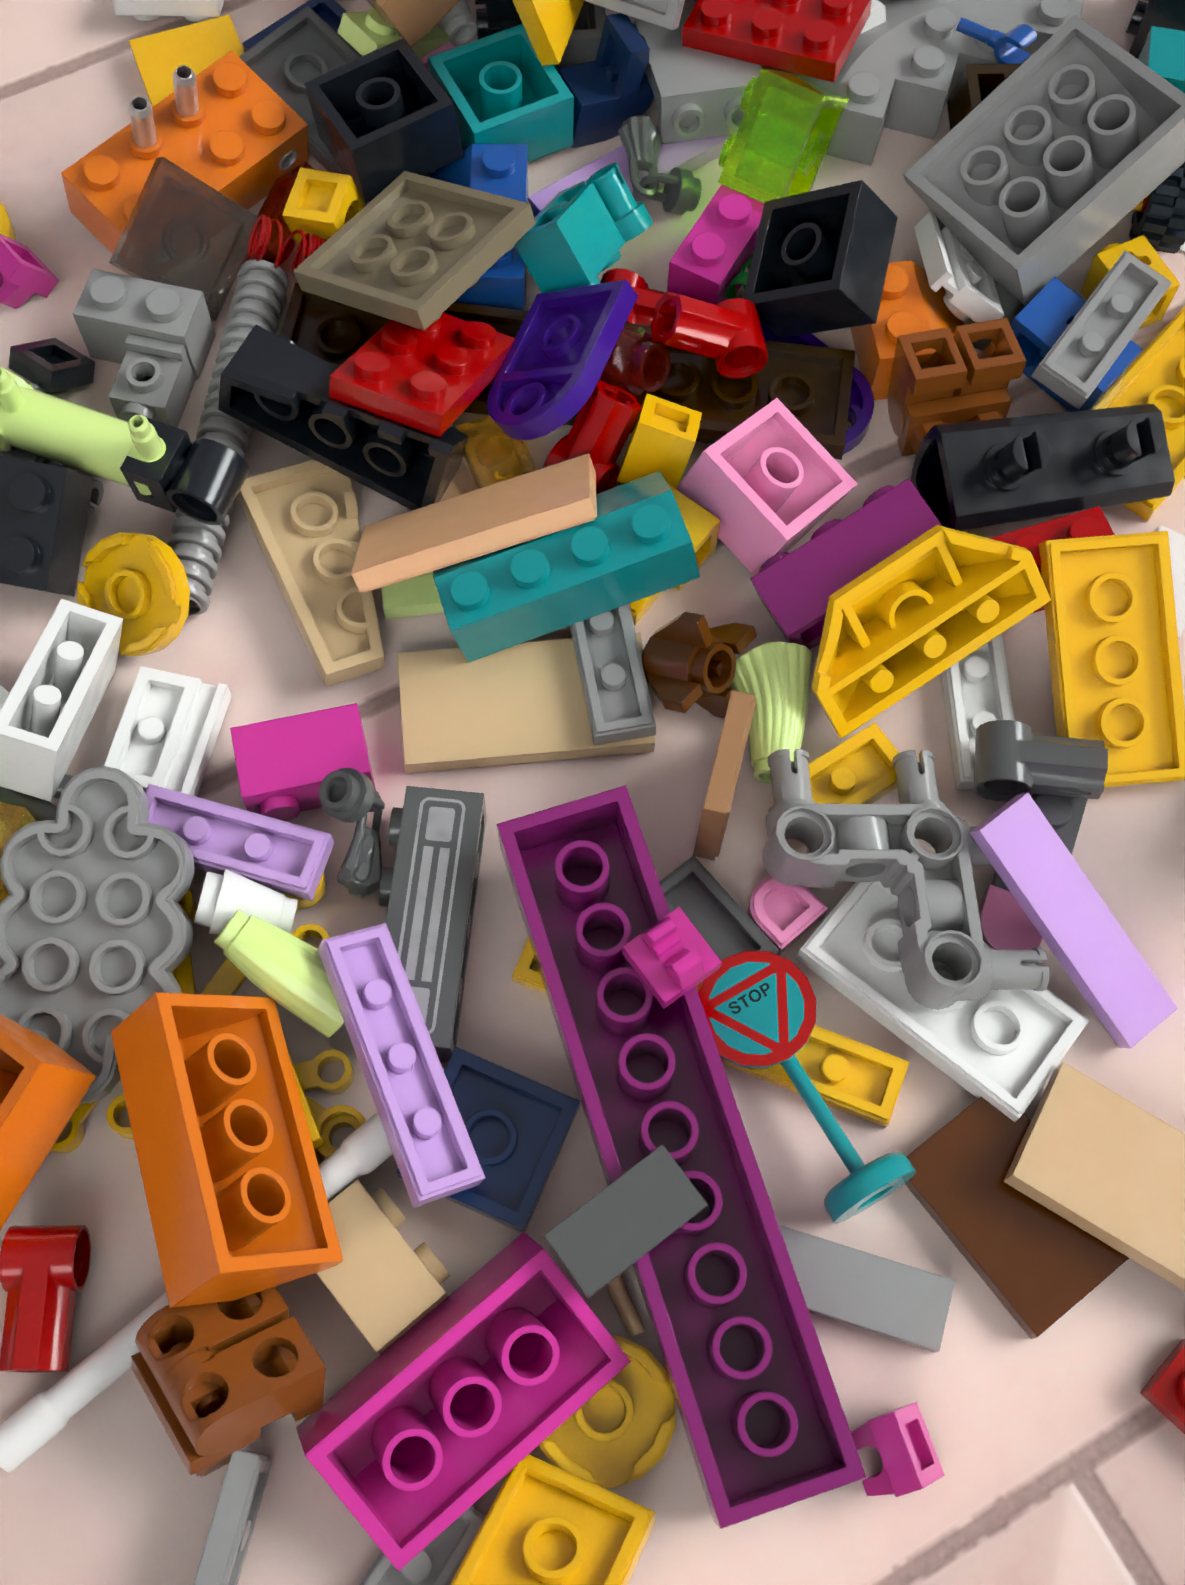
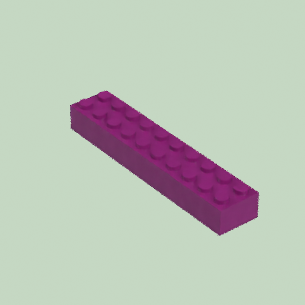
(651, 1076)

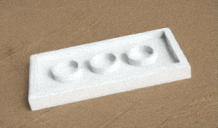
(988, 1046)

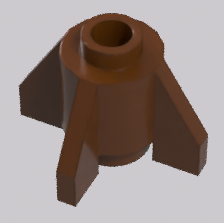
(694, 662)

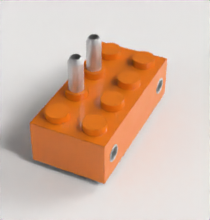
(214, 126)

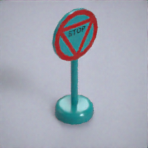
(762, 1018)

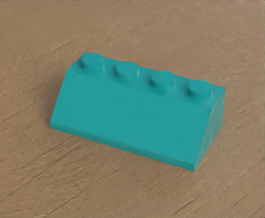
(570, 575)

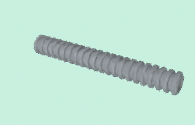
(256, 301)

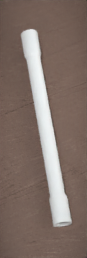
(51, 1409)

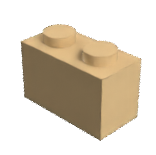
(382, 1279)

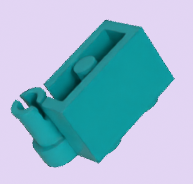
(582, 231)

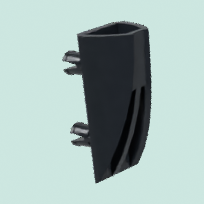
(1042, 465)

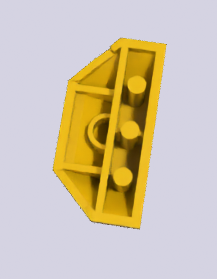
(918, 619)

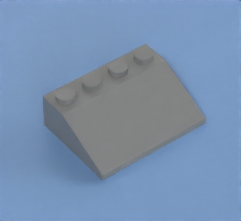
(1053, 157)

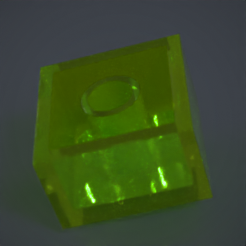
(780, 136)

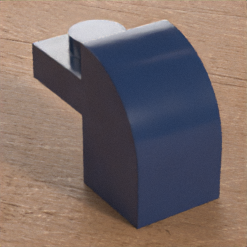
(612, 86)

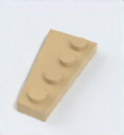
(310, 540)

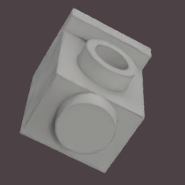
(152, 381)

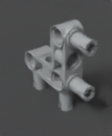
(880, 845)

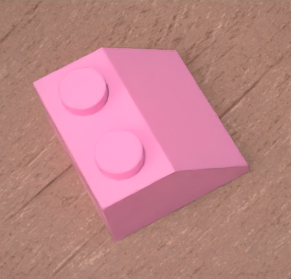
(766, 484)

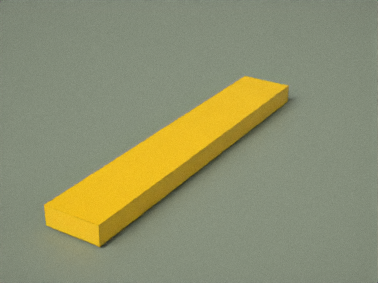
(842, 1069)

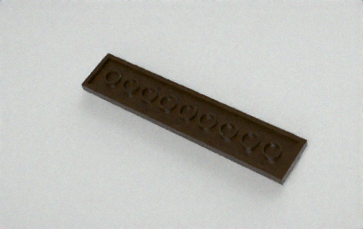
(805, 378)

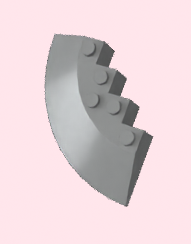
(913, 60)

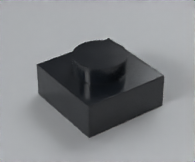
(51, 365)

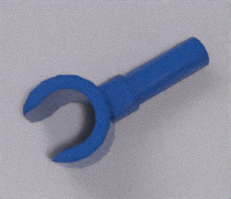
(1006, 45)

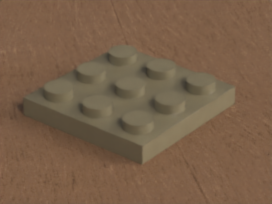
(415, 249)

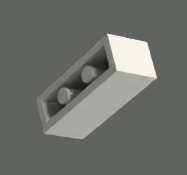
(56, 698)

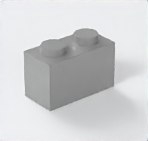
(126, 304)

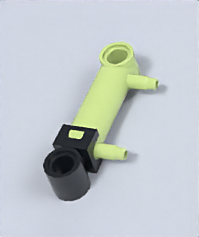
(140, 453)

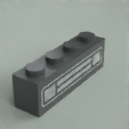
(434, 900)

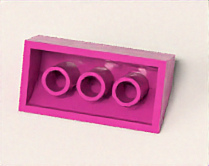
(460, 1399)

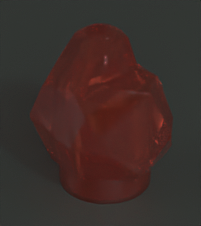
(637, 362)

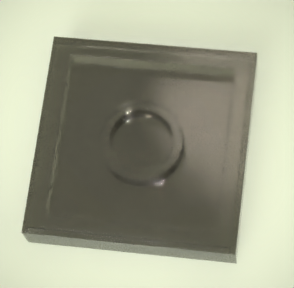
(185, 235)

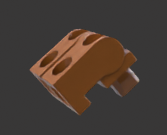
(954, 382)
(226, 1374)

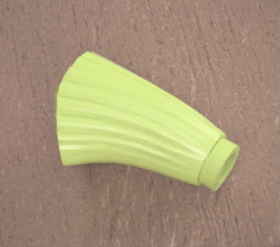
(781, 684)
(283, 969)

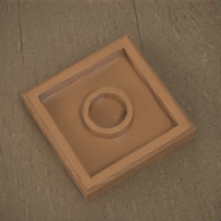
(724, 775)

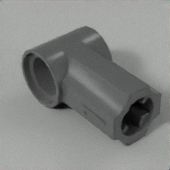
(1018, 762)

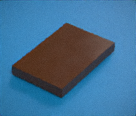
(1016, 1245)

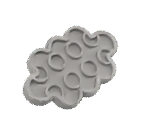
(92, 918)

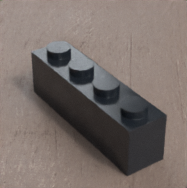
(287, 398)

